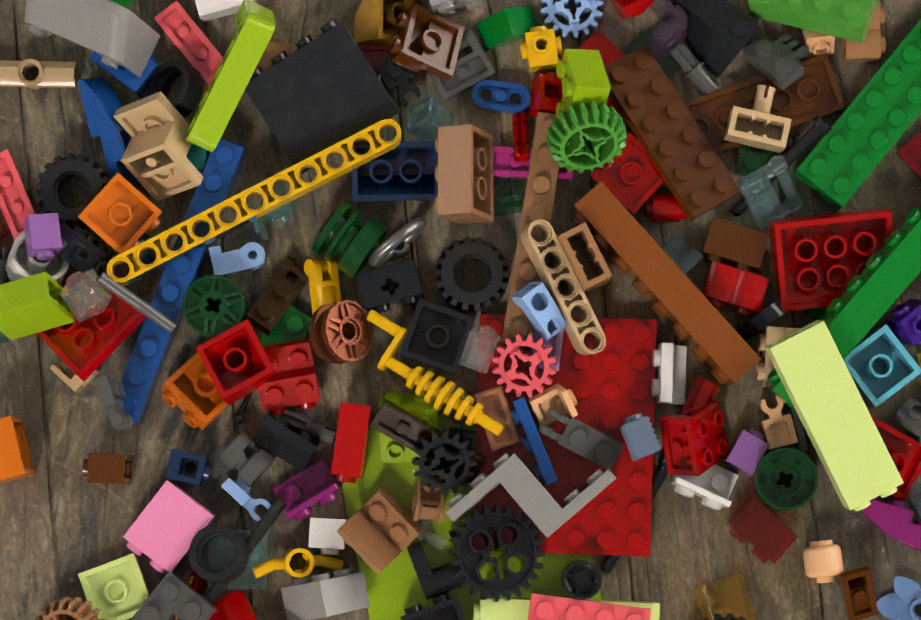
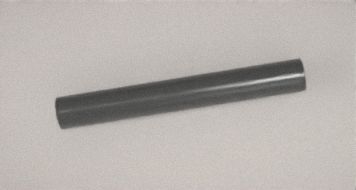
(136, 302)

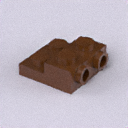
(426, 42)

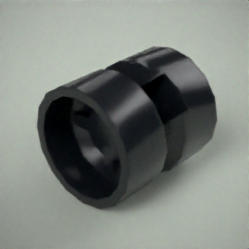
(581, 579)

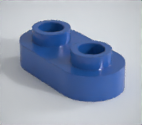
(501, 94)

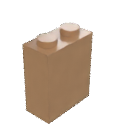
(585, 258)

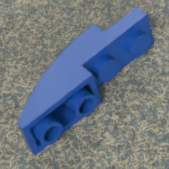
(100, 106)

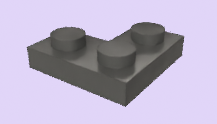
(172, 599)

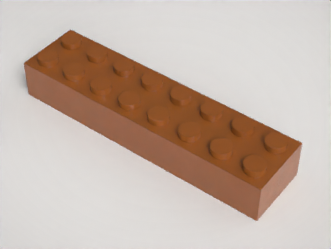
(665, 286)

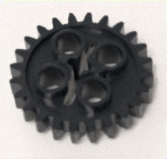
(522, 547)

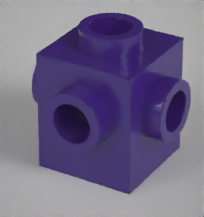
(906, 322)

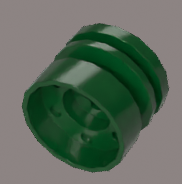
(349, 239)
(216, 288)
(790, 462)

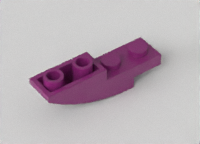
(894, 521)

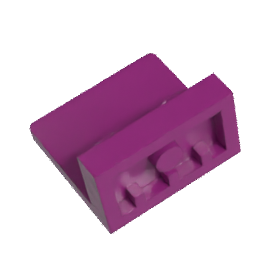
(308, 489)

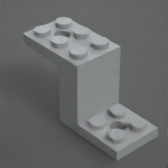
(528, 494)

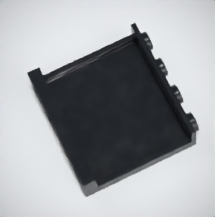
(320, 93)

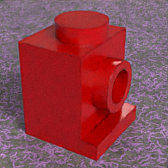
(543, 84)

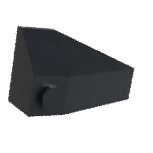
(716, 32)

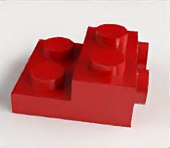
(294, 378)

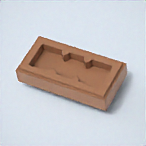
(497, 408)

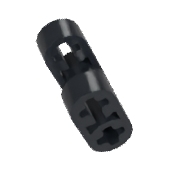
(436, 580)

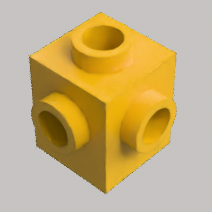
(541, 59)

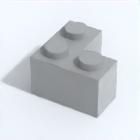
(325, 595)

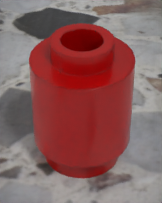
(664, 208)

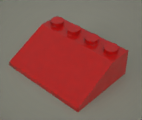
(823, 253)

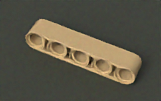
(563, 271)

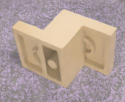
(158, 146)

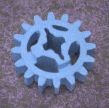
(574, 27)

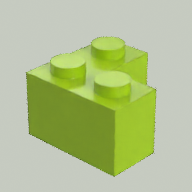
(582, 78)

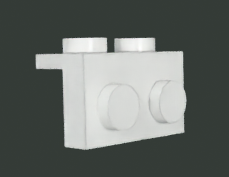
(670, 374)

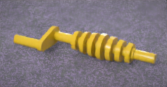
(426, 384)

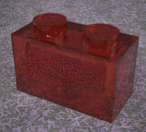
(761, 530)

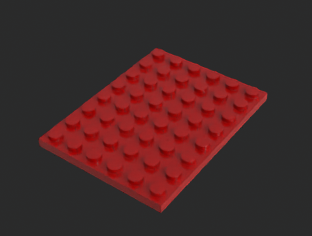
(607, 391)

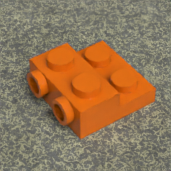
(120, 214)
(194, 393)

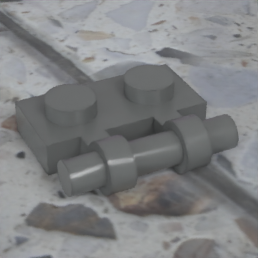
(112, 398)

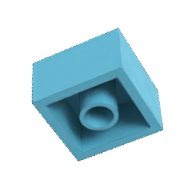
(880, 366)

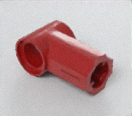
(699, 395)

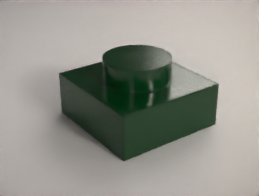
(749, 160)

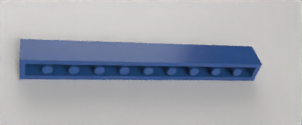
(153, 341)

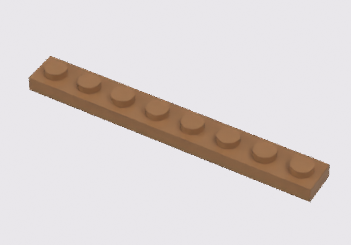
(536, 206)

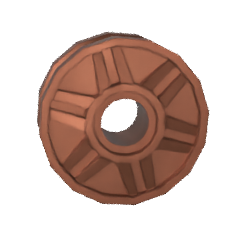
(341, 332)

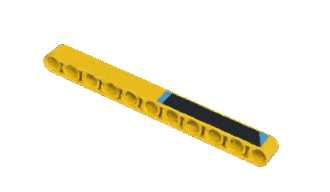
(239, 202)

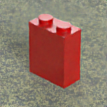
(351, 442)

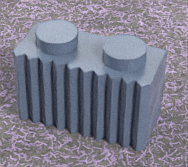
(639, 436)

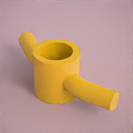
(283, 563)

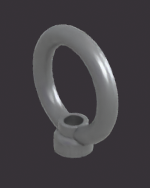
(405, 234)

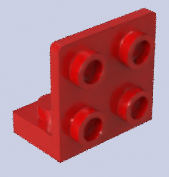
(694, 441)

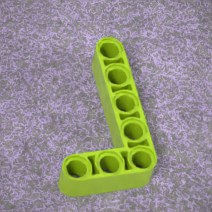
(253, 32)

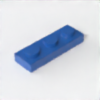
(533, 442)

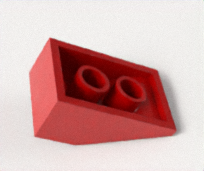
(905, 455)

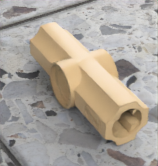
(51, 74)

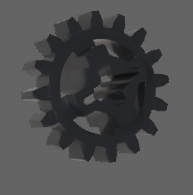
(454, 457)

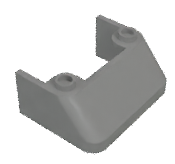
(96, 25)

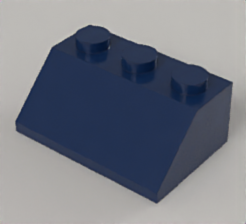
(397, 175)

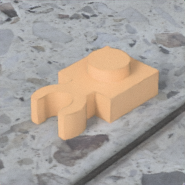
(777, 429)

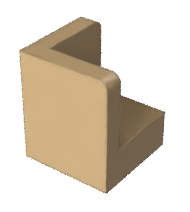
(70, 377)

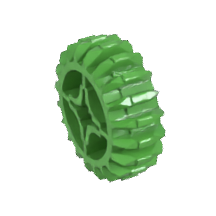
(586, 136)

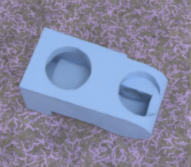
(238, 261)
(540, 309)

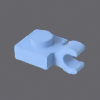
(240, 493)

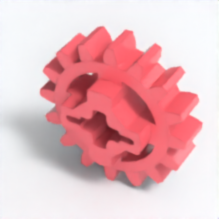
(532, 376)

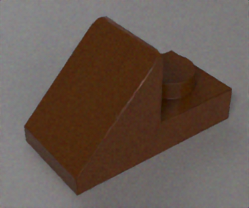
(858, 593)

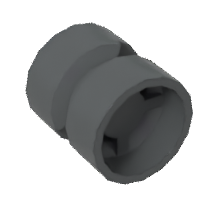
(246, 459)

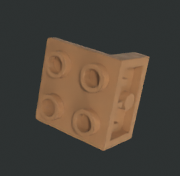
(380, 530)

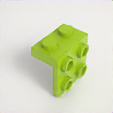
(390, 449)

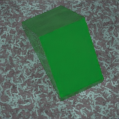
(506, 26)

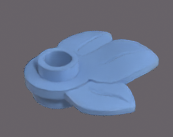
(902, 602)

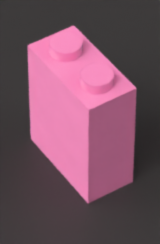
(168, 527)

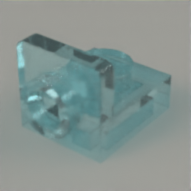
(277, 217)

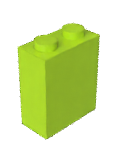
(32, 306)

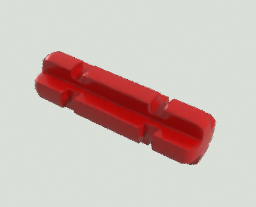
(520, 137)

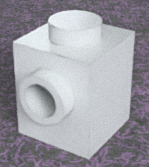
(324, 535)

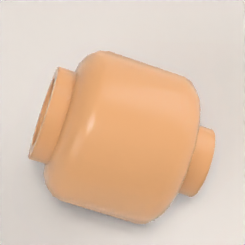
(823, 560)

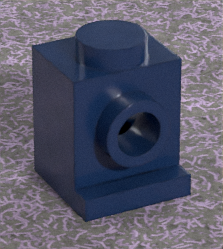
(177, 467)

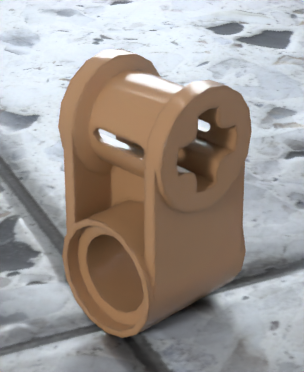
(427, 504)

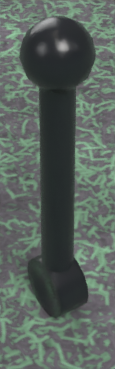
(238, 418)

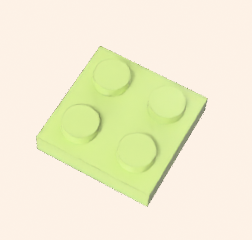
(116, 588)

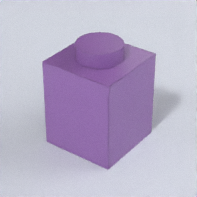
(42, 235)
(747, 451)

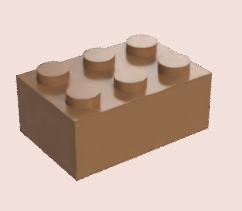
(465, 174)

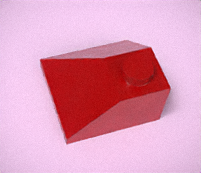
(236, 362)

